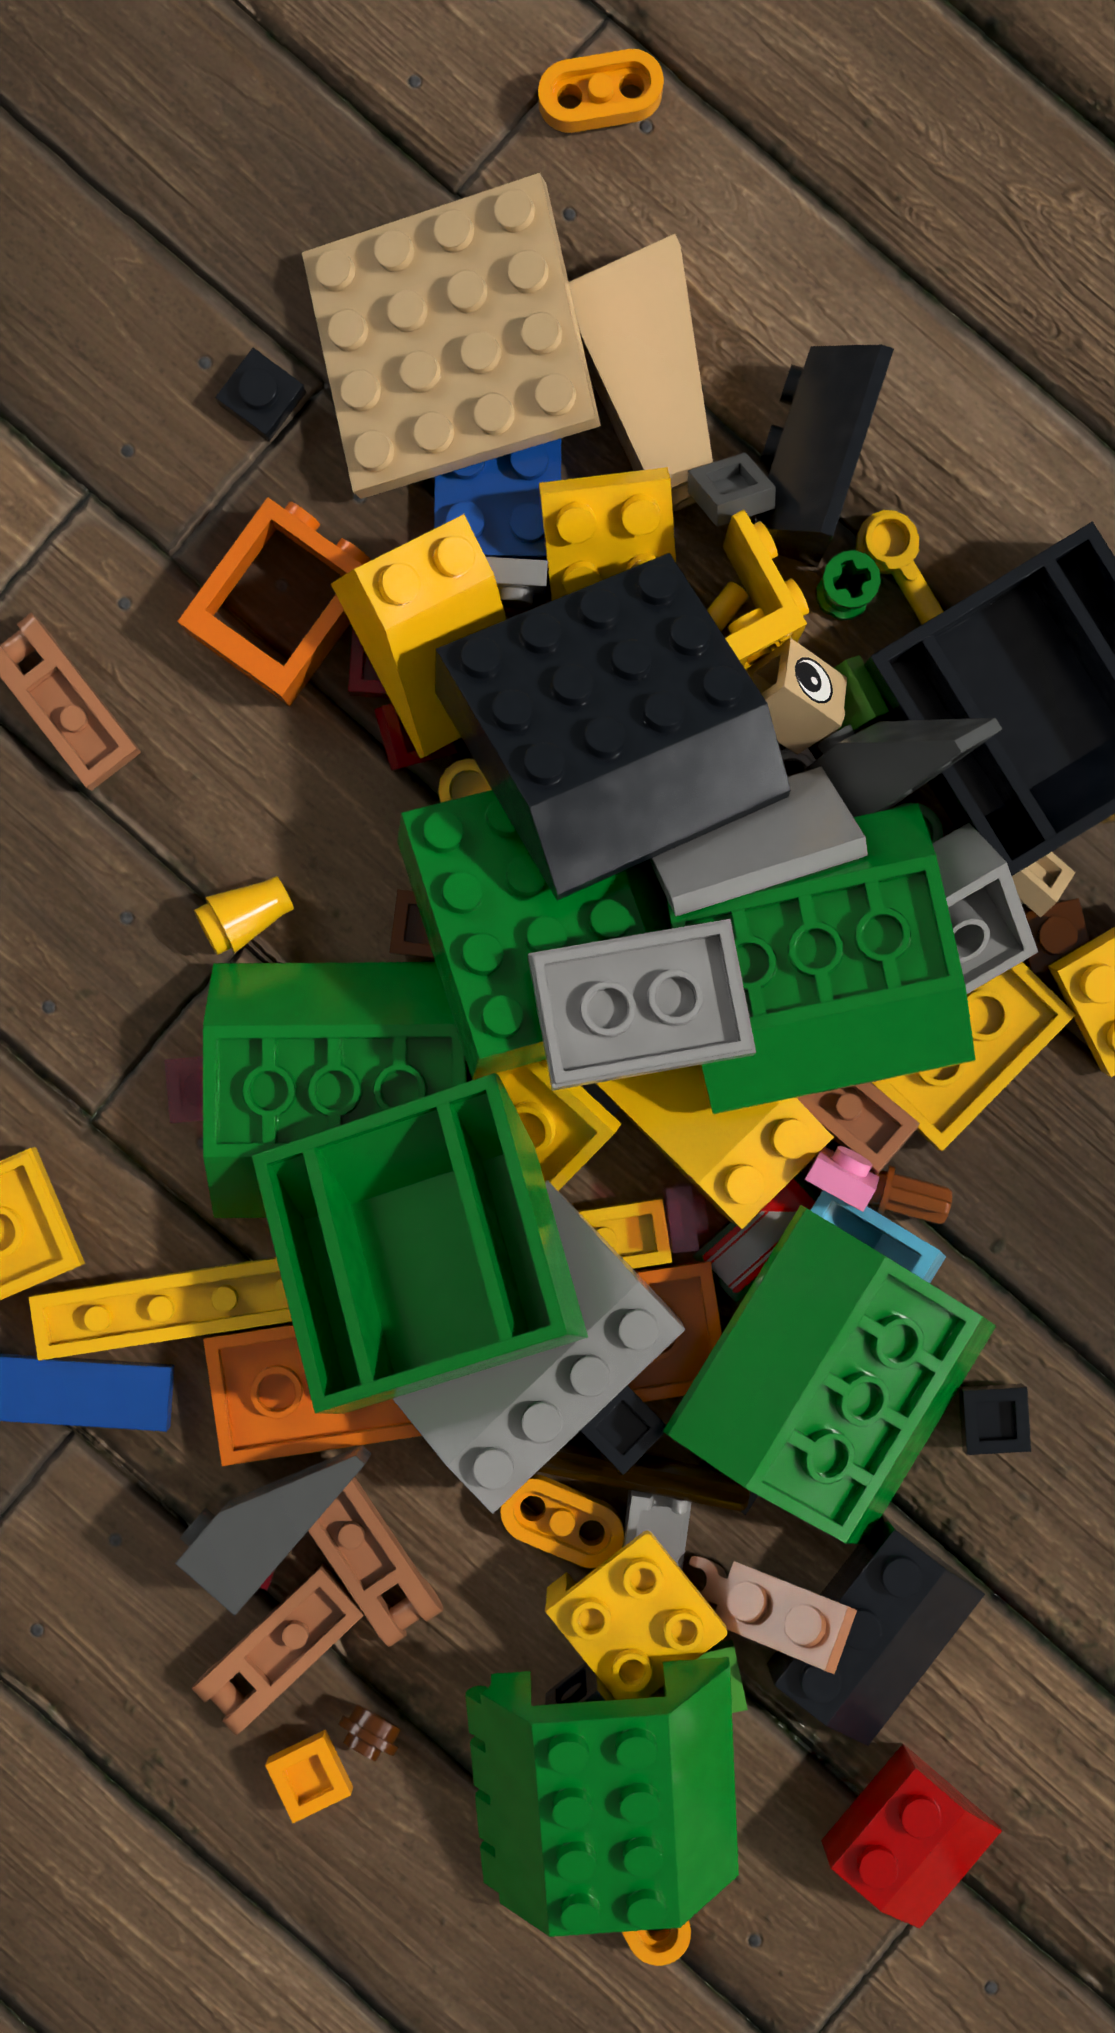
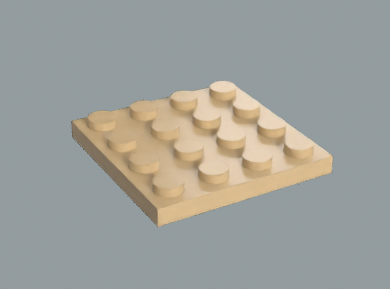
(450, 337)

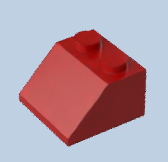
(908, 1839)

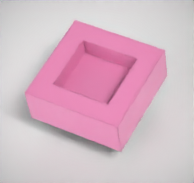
(844, 1176)

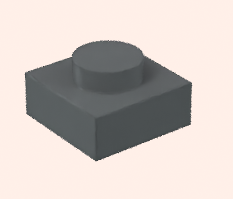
(730, 487)

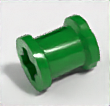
(856, 568)

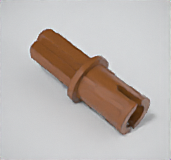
(911, 1197)

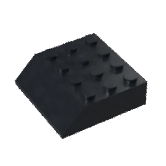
(1043, 665)
(612, 724)

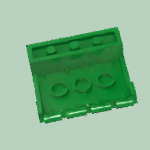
(606, 1805)

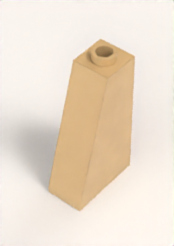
(646, 360)

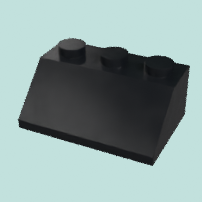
(820, 444)
(904, 1618)

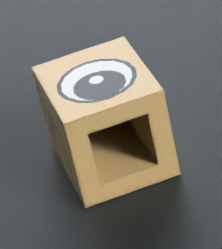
(801, 695)

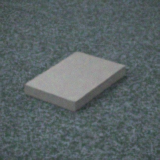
(764, 848)
(641, 1004)

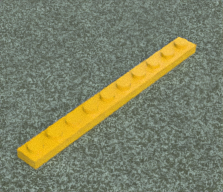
(253, 1293)

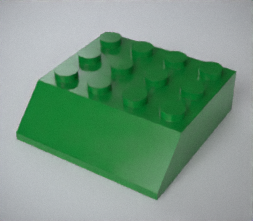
(492, 908)
(417, 1247)

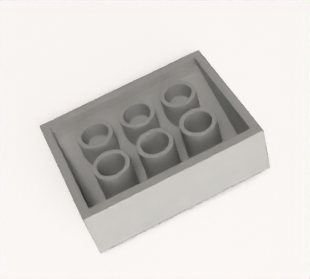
(516, 1416)

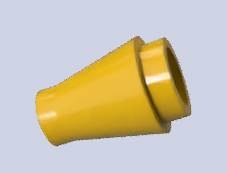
(241, 914)

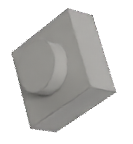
(520, 580)

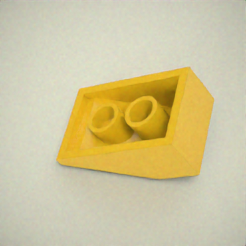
(412, 605)
(730, 1156)

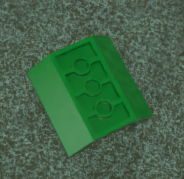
(846, 972)
(312, 1051)
(829, 1379)

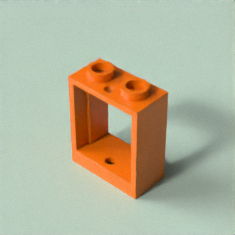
(199, 620)

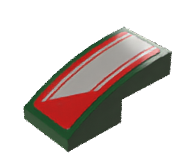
(741, 1253)

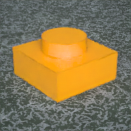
(309, 1776)

